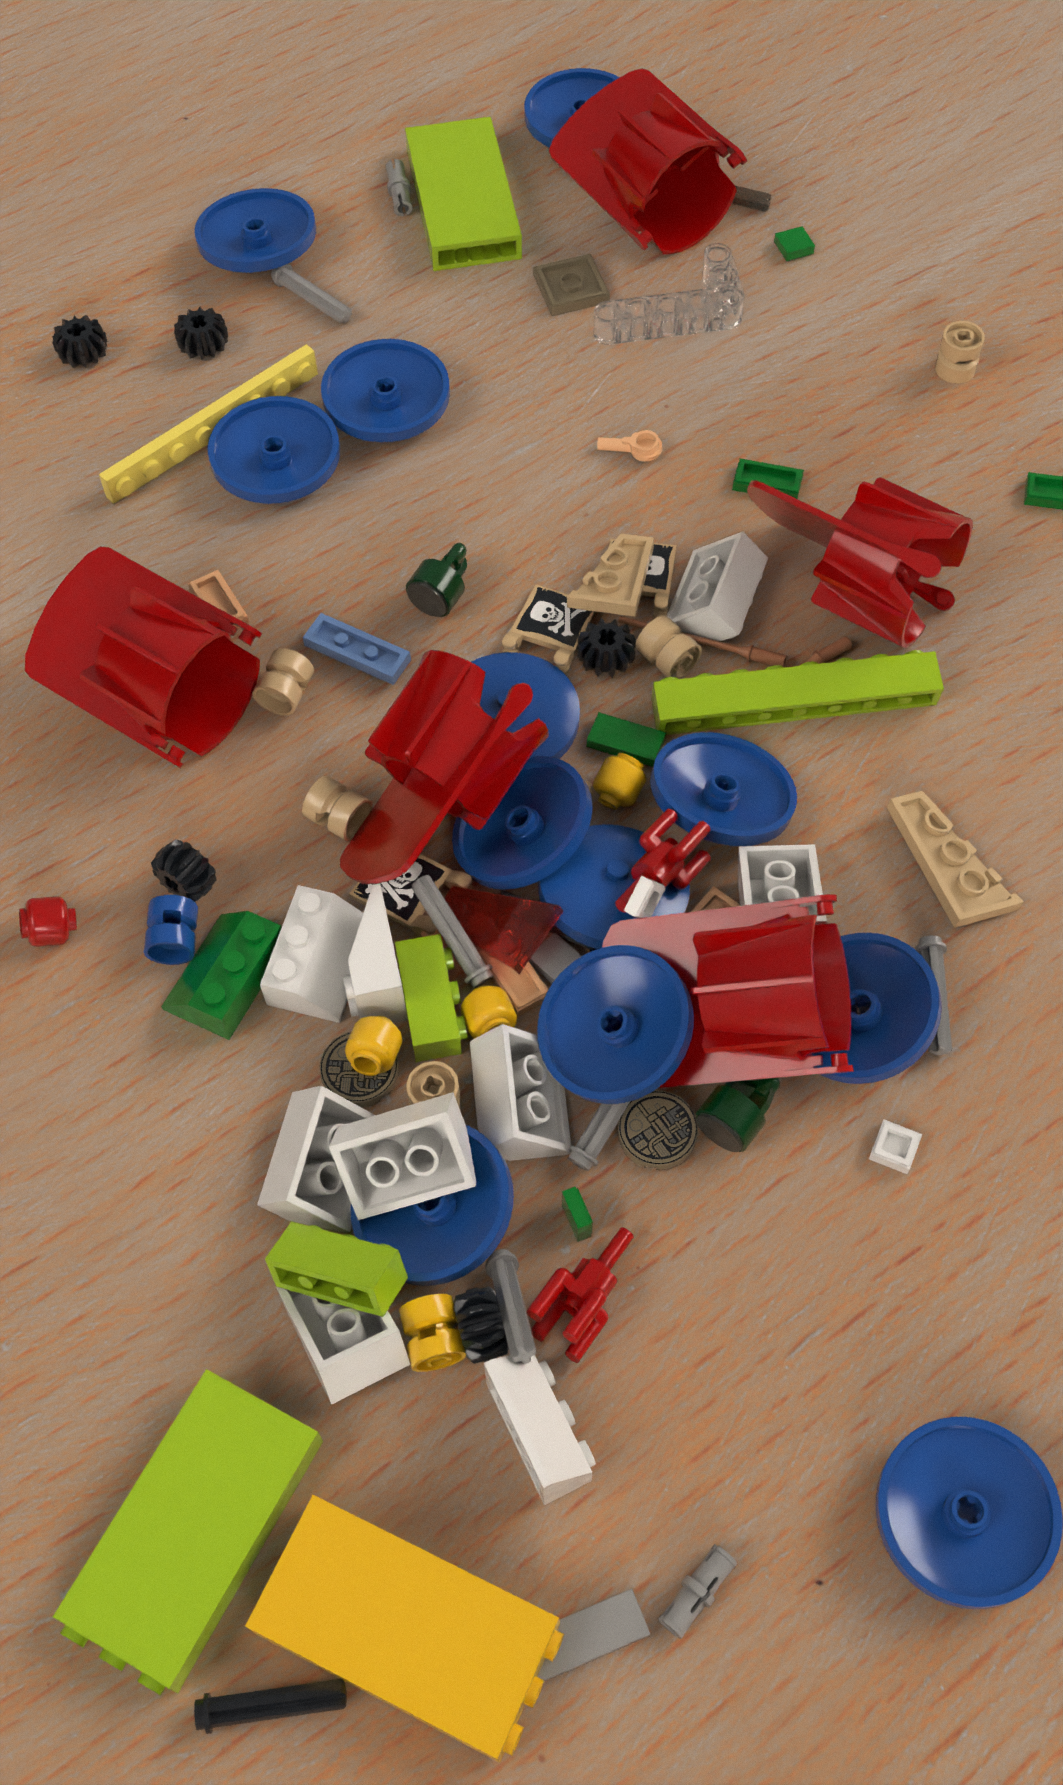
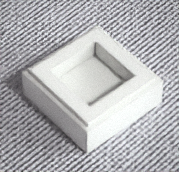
(644, 898)
(895, 1146)

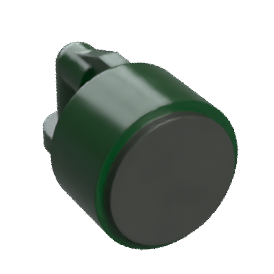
(438, 583)
(736, 1112)

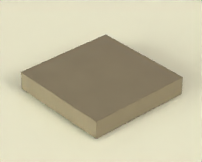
(571, 284)

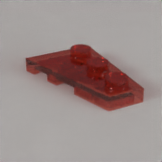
(503, 925)

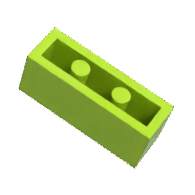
(430, 997)
(337, 1268)

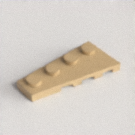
(954, 872)

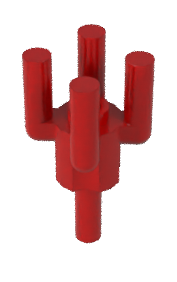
(664, 860)
(581, 1296)

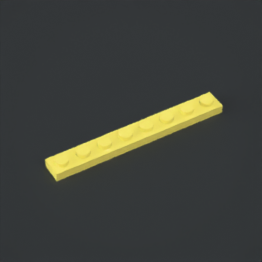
(195, 431)

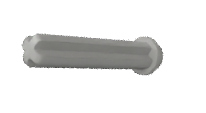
(311, 293)
(452, 932)
(932, 950)
(596, 1135)
(503, 1269)

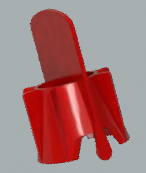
(649, 162)
(876, 553)
(143, 655)
(442, 762)
(760, 986)

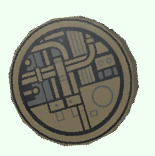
(343, 1080)
(658, 1130)

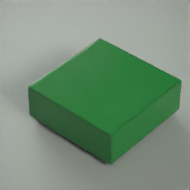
(794, 243)
(577, 1213)

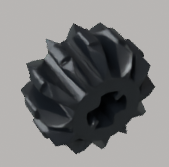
(201, 333)
(79, 341)
(606, 647)
(183, 870)
(480, 1324)

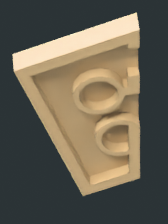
(618, 579)

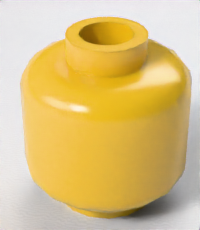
(619, 781)
(487, 1009)
(373, 1045)

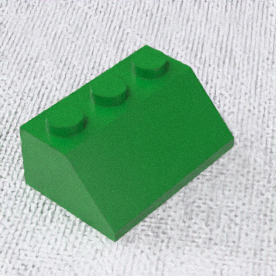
(224, 973)

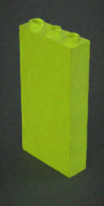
(463, 194)
(188, 1533)

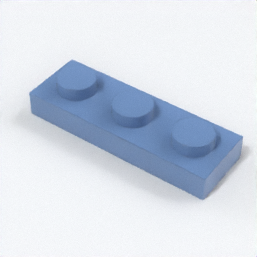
(357, 648)

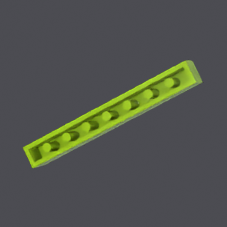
(796, 692)

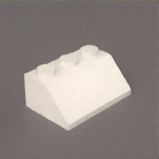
(718, 588)
(312, 955)
(517, 1096)
(404, 1156)
(302, 1172)
(539, 1426)

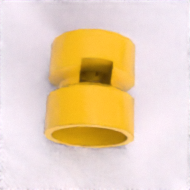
(430, 1325)

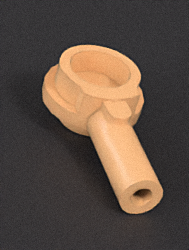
(642, 445)

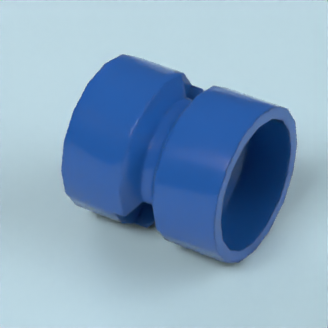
(171, 929)

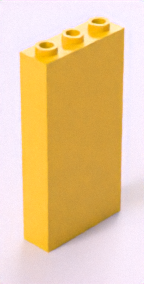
(407, 1628)

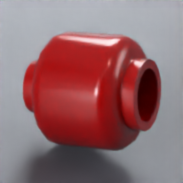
(47, 921)

